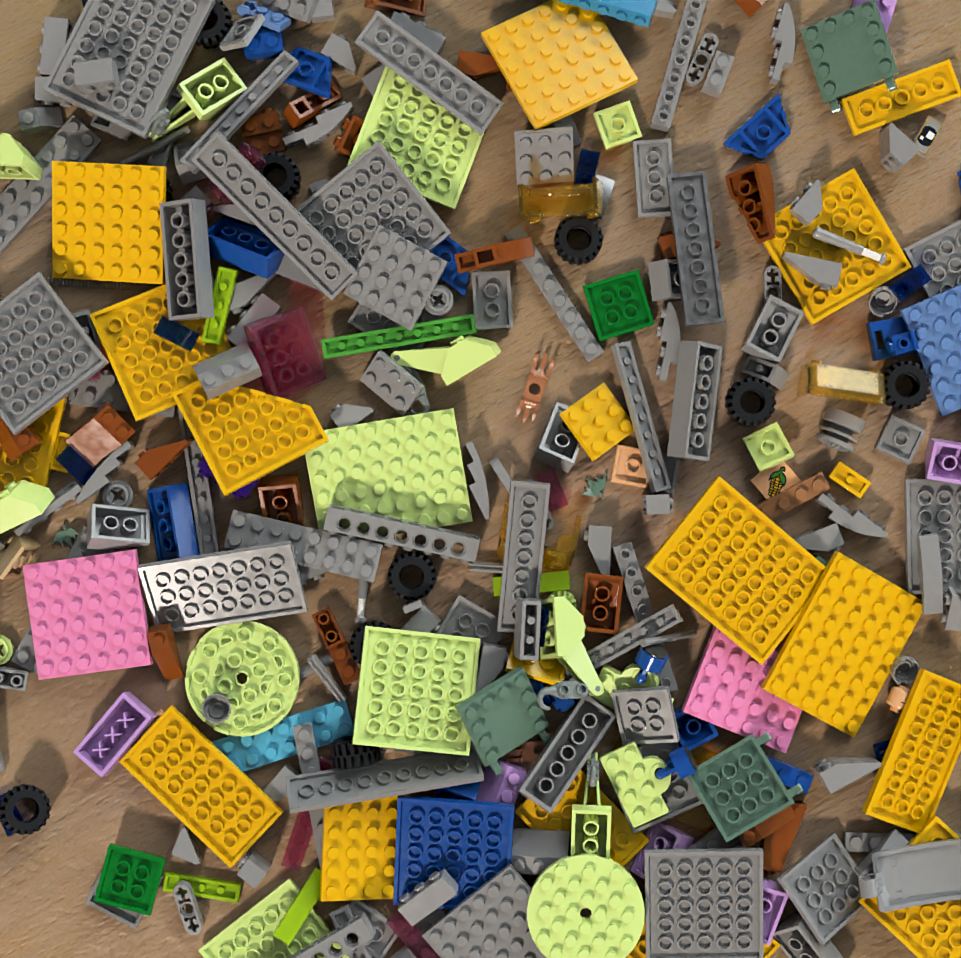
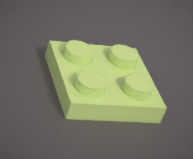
(617, 125)
(768, 447)

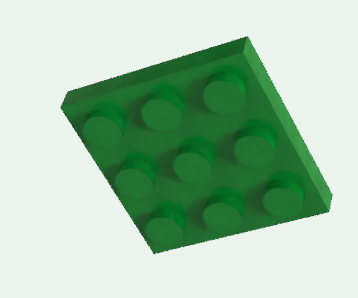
(618, 305)
(130, 879)

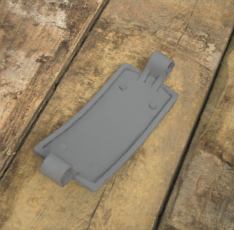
(914, 875)

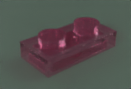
(556, 497)

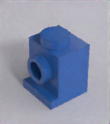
(909, 343)
(562, 704)

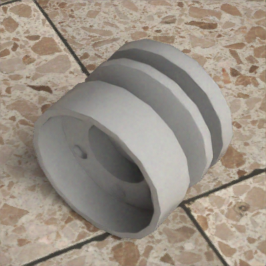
(840, 430)

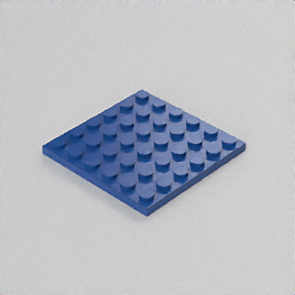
(454, 834)

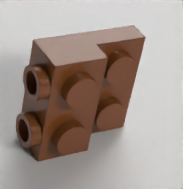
(264, 132)
(346, 141)

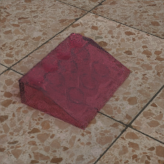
(284, 352)

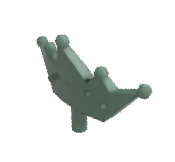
(595, 487)
(66, 535)

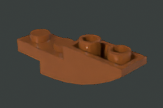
(494, 255)
(337, 645)

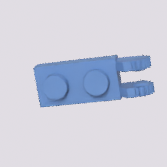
(273, 20)

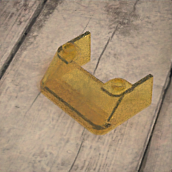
(561, 201)
(842, 383)
(554, 558)

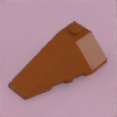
(754, 194)
(20, 444)

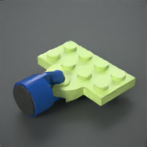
(649, 661)
(643, 780)

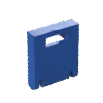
(888, 328)

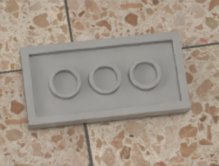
(651, 166)

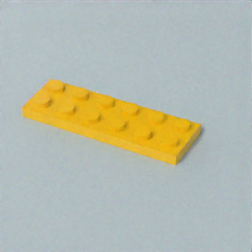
(914, 94)

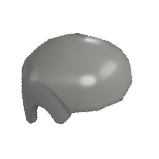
(882, 301)
(904, 669)
(216, 708)

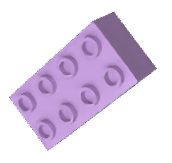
(115, 734)

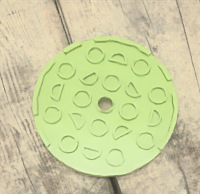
(263, 657)
(579, 884)

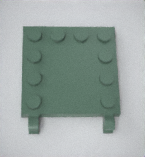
(850, 53)
(503, 717)
(741, 787)

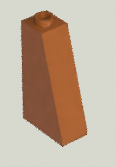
(777, 845)

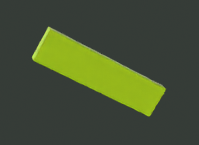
(222, 299)
(549, 582)
(204, 886)
(299, 908)

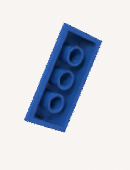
(244, 247)
(172, 522)

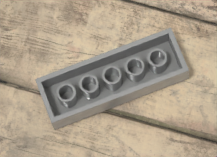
(186, 259)
(694, 400)
(565, 753)

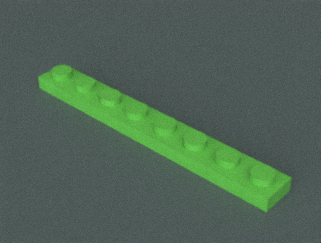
(398, 336)

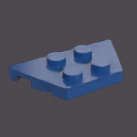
(313, 72)
(762, 131)
(450, 276)

